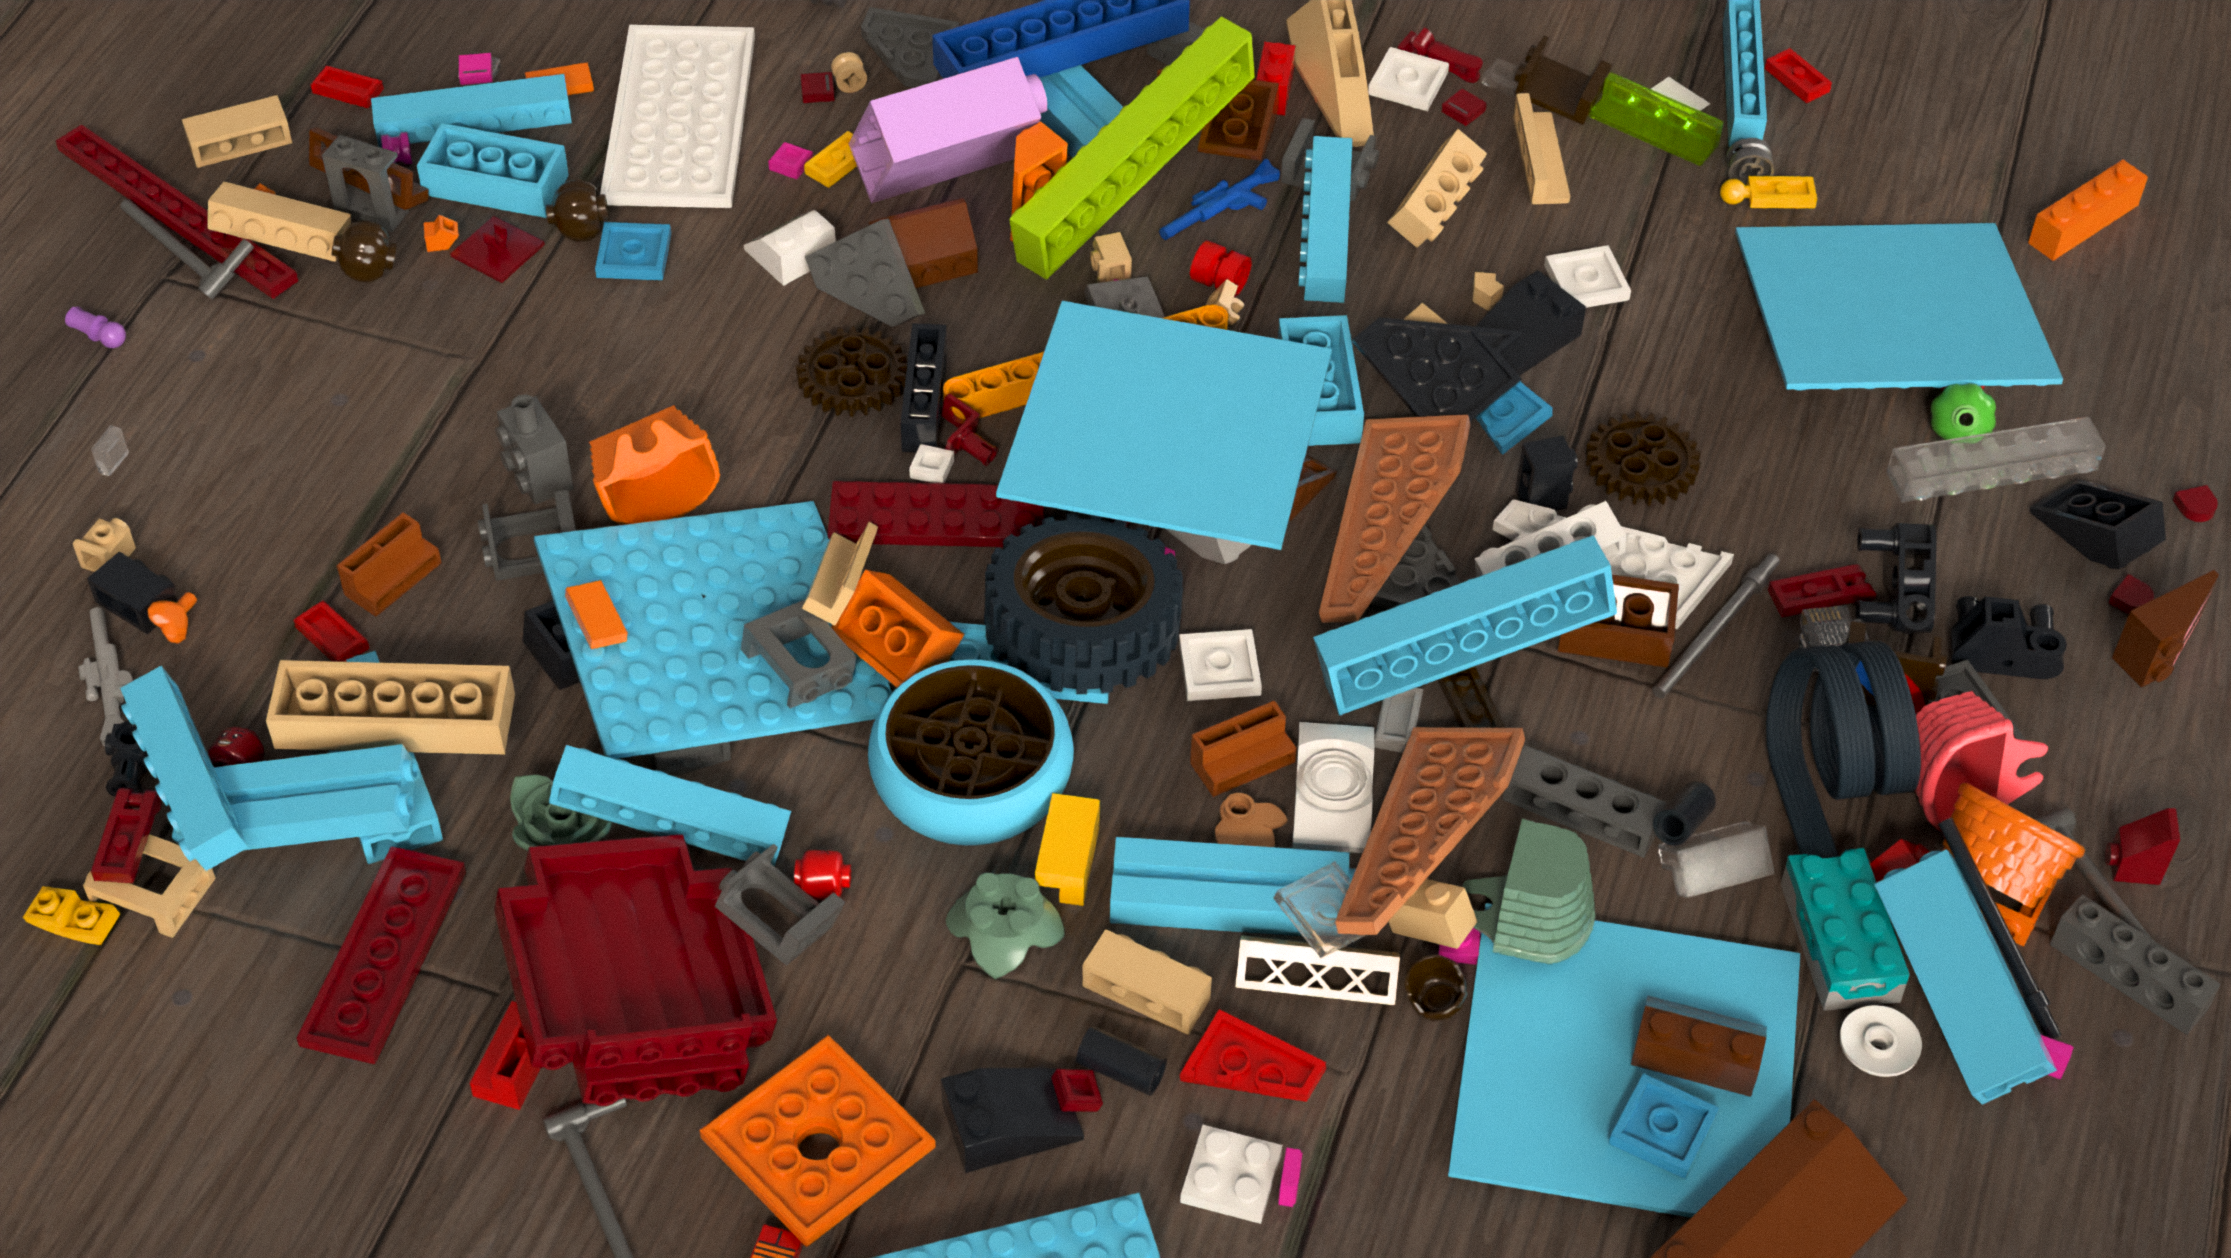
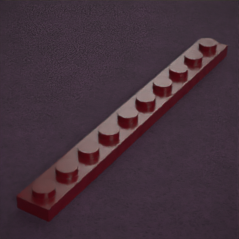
(172, 208)

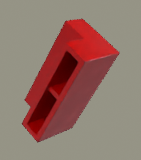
(505, 1069)

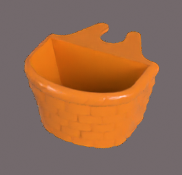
(654, 468)
(2010, 847)

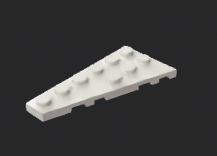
(1645, 557)

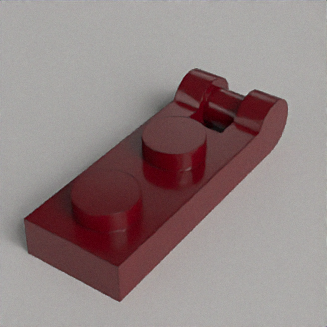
(1820, 590)
(125, 835)

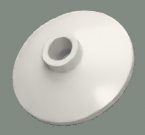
(1882, 1028)

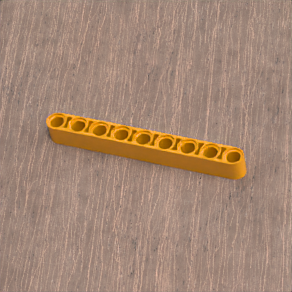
(1011, 382)

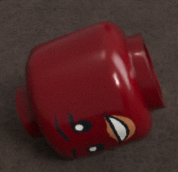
(236, 747)

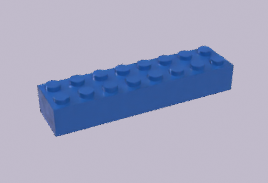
(1058, 34)

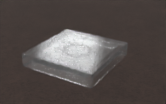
(1314, 906)

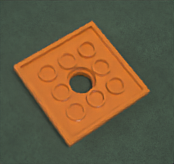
(811, 1096)

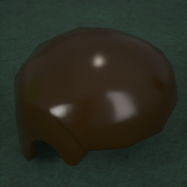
(1436, 987)

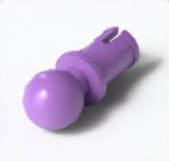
(96, 327)

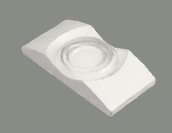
(1333, 787)

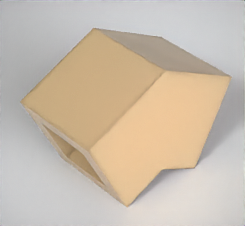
(1486, 290)

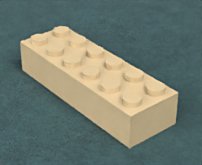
(389, 705)

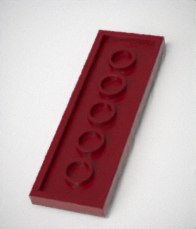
(928, 513)
(381, 955)

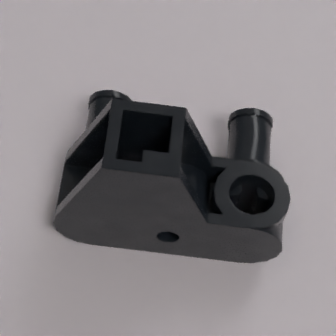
(1906, 587)
(1999, 642)

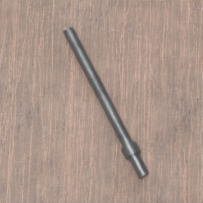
(1752, 584)

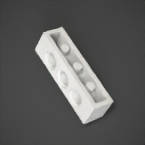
(1589, 521)

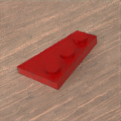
(1251, 1061)

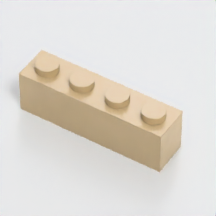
(276, 220)

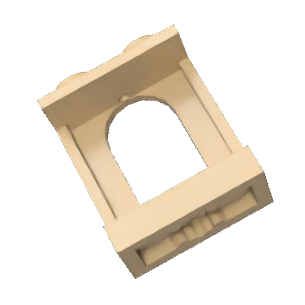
(174, 904)

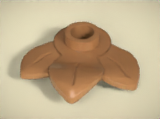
(1251, 827)

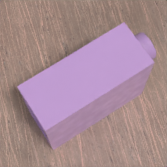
(945, 128)

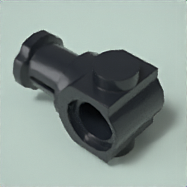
(126, 758)

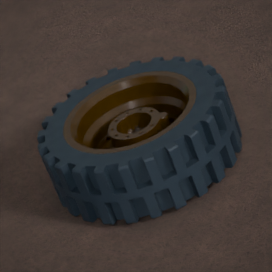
(1083, 603)

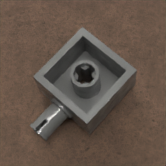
(533, 449)

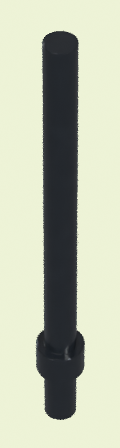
(2034, 998)

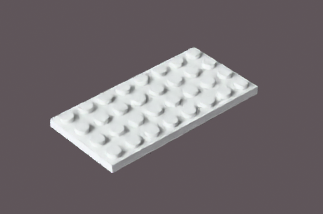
(679, 116)

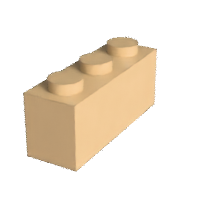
(237, 131)
(1147, 981)

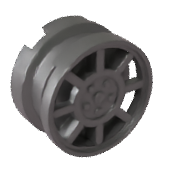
(1751, 160)

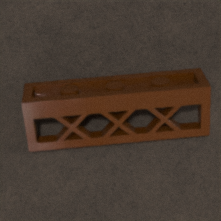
(403, 189)

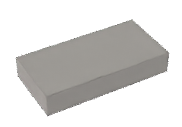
(1397, 720)

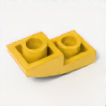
(69, 916)

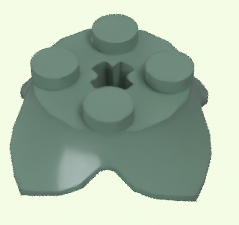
(546, 823)
(1003, 940)

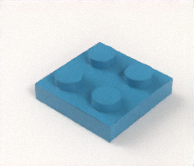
(633, 251)
(1663, 1125)

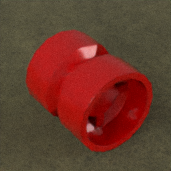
(1215, 265)

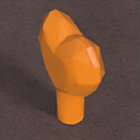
(172, 616)

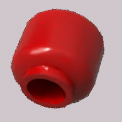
(822, 873)

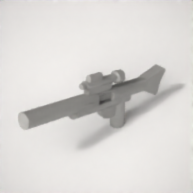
(104, 673)

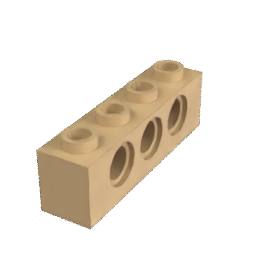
(1437, 189)

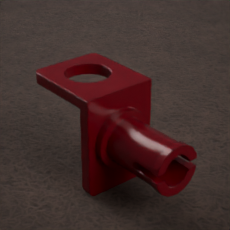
(965, 436)

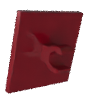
(497, 249)

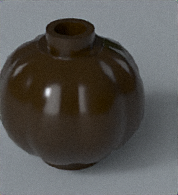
(578, 210)
(364, 251)

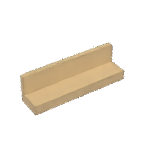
(1540, 153)

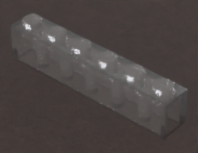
(1995, 459)

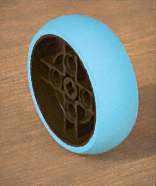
(970, 752)

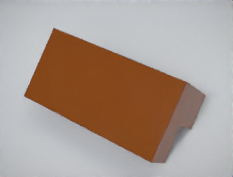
(388, 565)
(1242, 749)

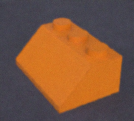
(1037, 159)
(895, 629)

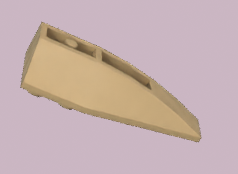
(1333, 65)

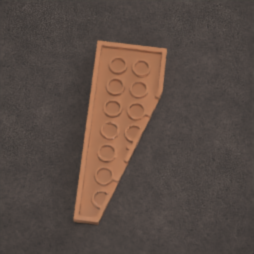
(1394, 489)
(1431, 804)

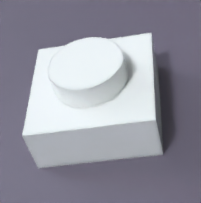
(931, 464)

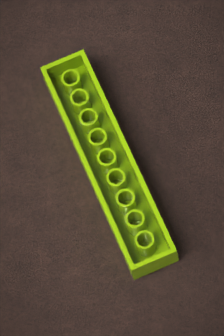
(1132, 148)

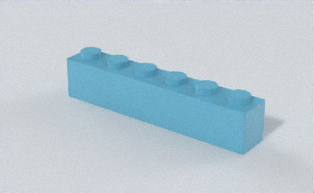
(1744, 70)
(481, 107)
(1327, 221)
(183, 769)
(666, 805)

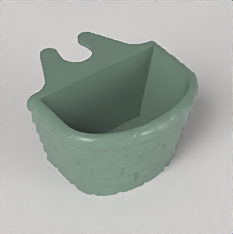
(1545, 900)

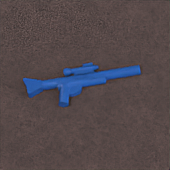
(1224, 197)

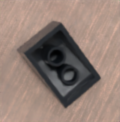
(1542, 314)
(2103, 521)
(1005, 1115)

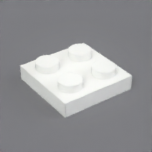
(1408, 79)
(1589, 276)
(1220, 665)
(1231, 1174)

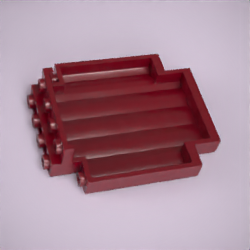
(632, 970)

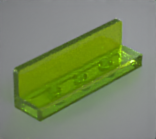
(1657, 119)

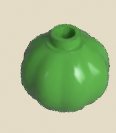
(1958, 400)

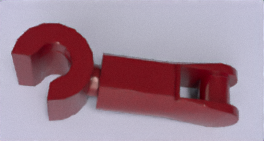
(1460, 63)

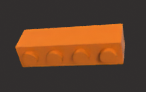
(2087, 210)

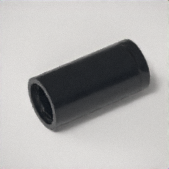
(1684, 813)
(1121, 1060)

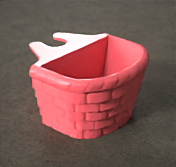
(1971, 745)

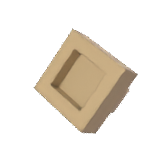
(1225, 298)

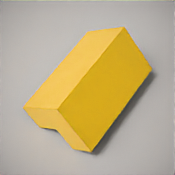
(1068, 846)

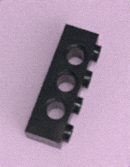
(924, 386)

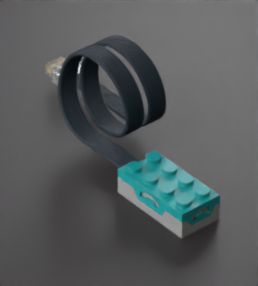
(1855, 752)

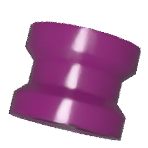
(400, 145)

